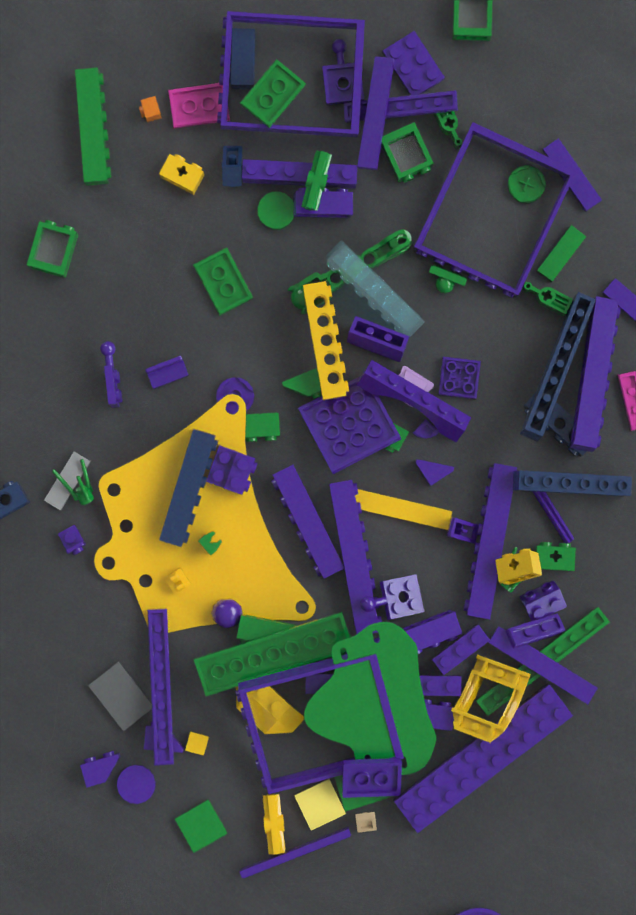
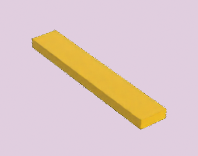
(404, 509)

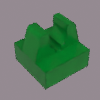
(206, 542)

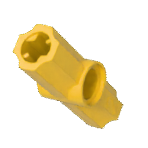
(274, 824)

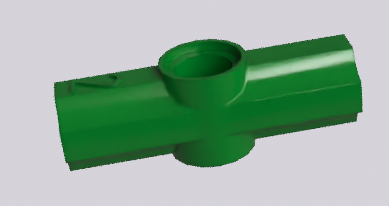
(316, 180)

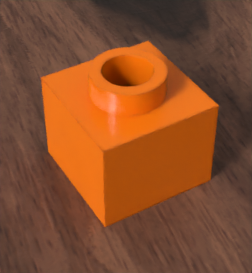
(150, 109)

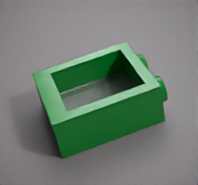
(472, 20)
(406, 153)
(52, 248)

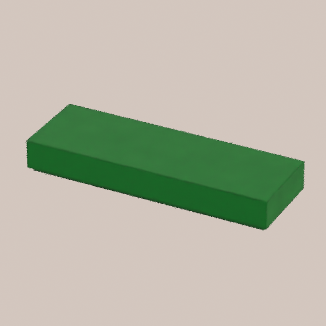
(561, 253)

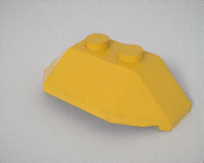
(272, 711)

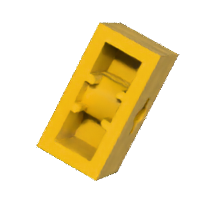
(187, 182)
(518, 567)

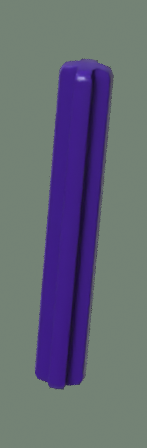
(554, 516)

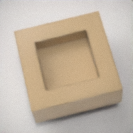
(366, 822)

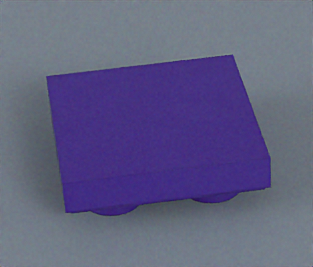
(459, 377)

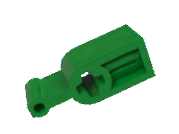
(450, 117)
(557, 303)

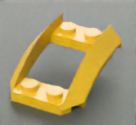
(498, 673)

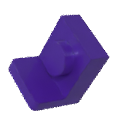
(72, 540)

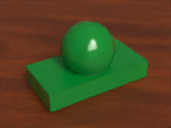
(446, 279)

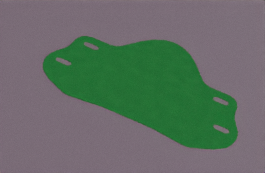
(350, 705)

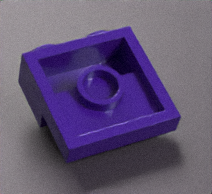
(231, 470)

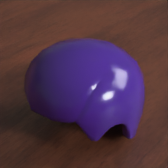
(227, 613)

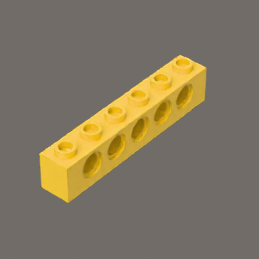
(312, 292)

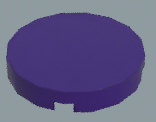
(238, 387)
(136, 784)

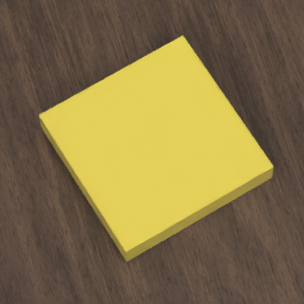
(320, 804)

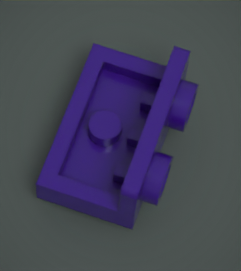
(543, 601)

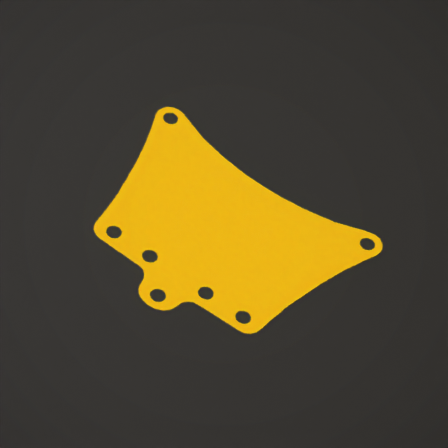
(242, 567)

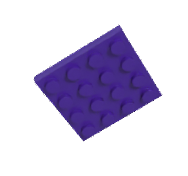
(349, 426)

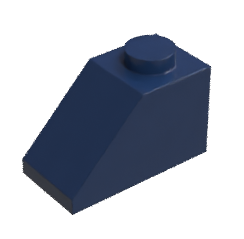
(232, 166)

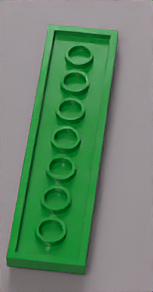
(271, 653)

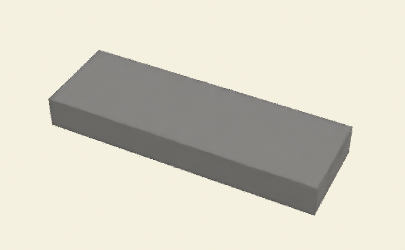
(59, 494)

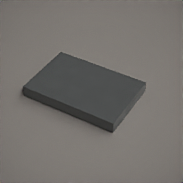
(121, 696)

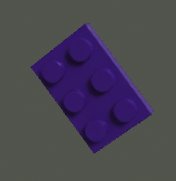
(414, 64)
(371, 777)

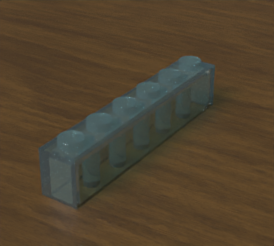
(374, 288)

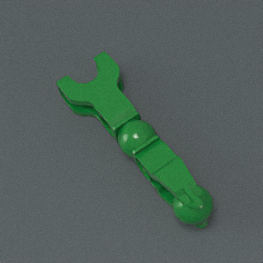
(382, 252)

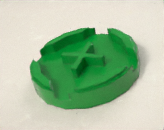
(526, 184)
(276, 210)

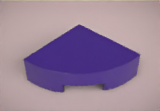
(425, 430)

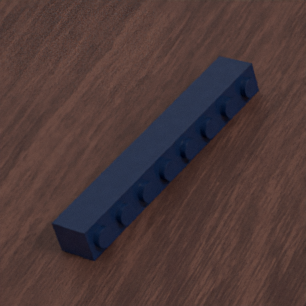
(557, 367)

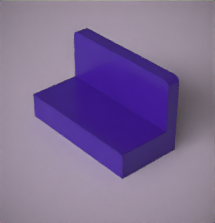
(167, 372)

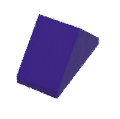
(433, 471)
(462, 530)

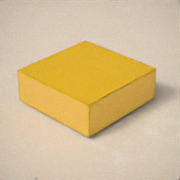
(197, 743)

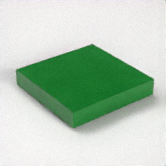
(201, 825)

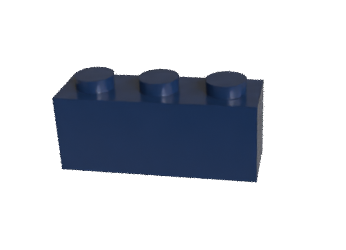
(242, 59)

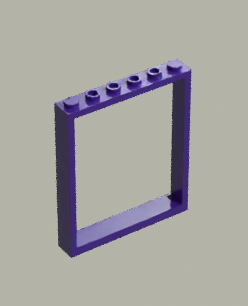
(292, 20)
(524, 152)
(322, 772)

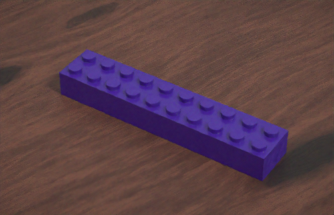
(482, 760)

